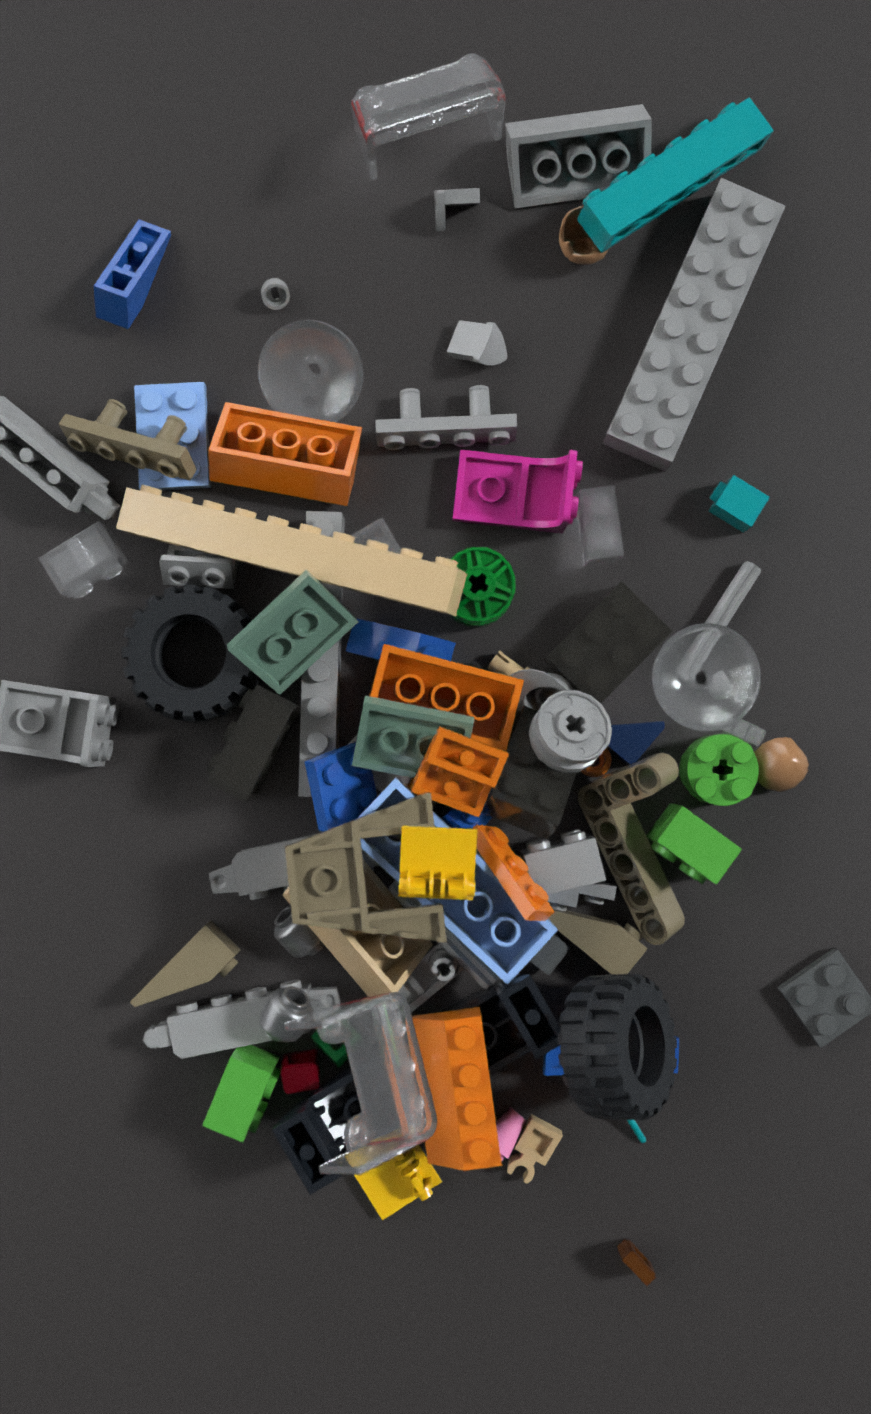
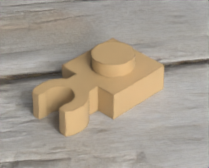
(535, 1144)

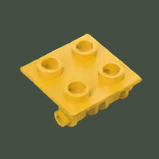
(437, 863)
(399, 1181)

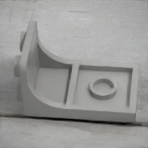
(56, 723)

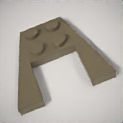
(330, 883)

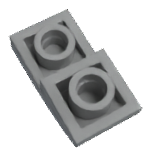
(593, 893)

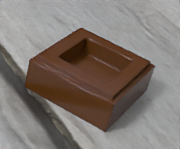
(636, 1261)

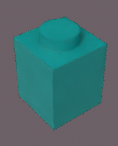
(737, 503)

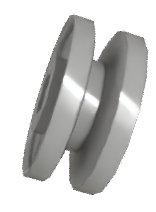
(565, 749)

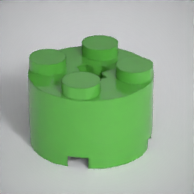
(739, 773)

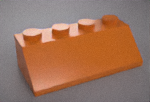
(284, 453)
(452, 688)
(460, 1089)

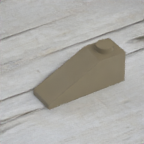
(602, 939)
(193, 965)

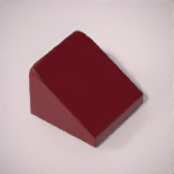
(300, 1071)

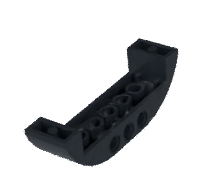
(513, 1024)

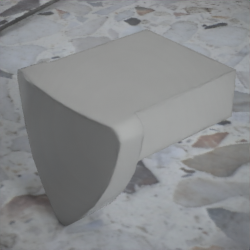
(453, 197)
(478, 343)

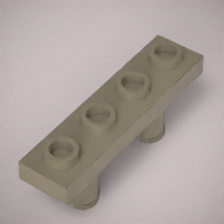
(141, 451)

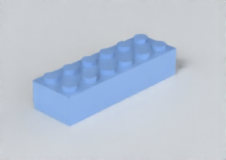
(489, 922)

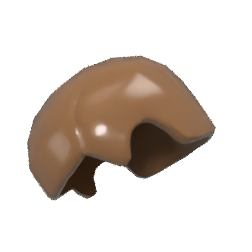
(576, 242)
(781, 764)

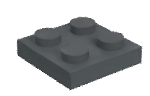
(827, 997)

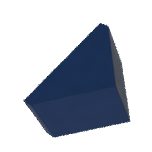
(633, 739)

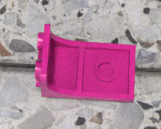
(517, 490)

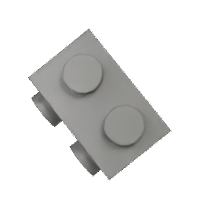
(193, 567)

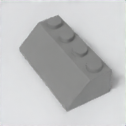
(574, 153)

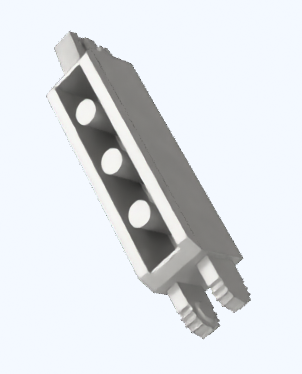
(52, 464)
(259, 870)
(225, 1021)

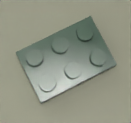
(292, 632)
(398, 734)

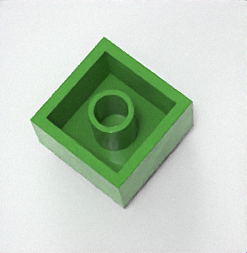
(694, 843)
(239, 1097)

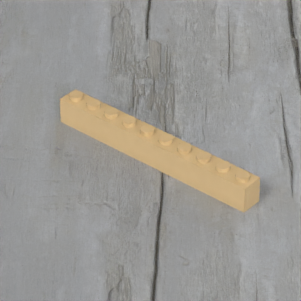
(292, 551)

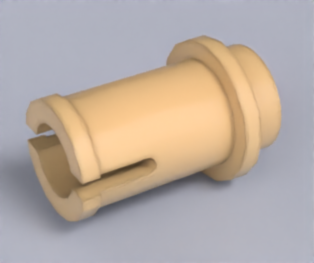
(504, 665)

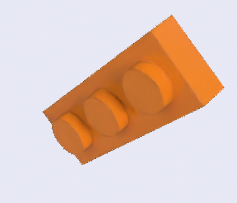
(512, 874)

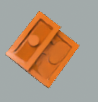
(459, 771)

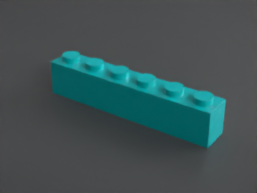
(674, 174)

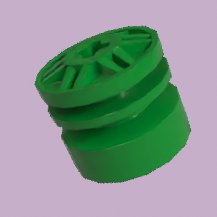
(500, 583)

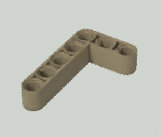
(626, 847)

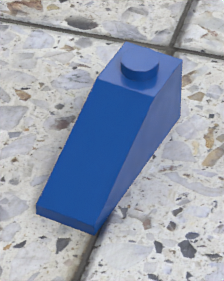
(129, 275)
(368, 640)

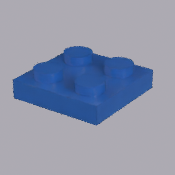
(338, 788)

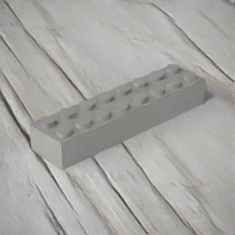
(693, 324)

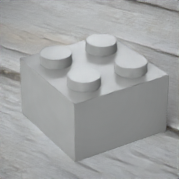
(564, 862)

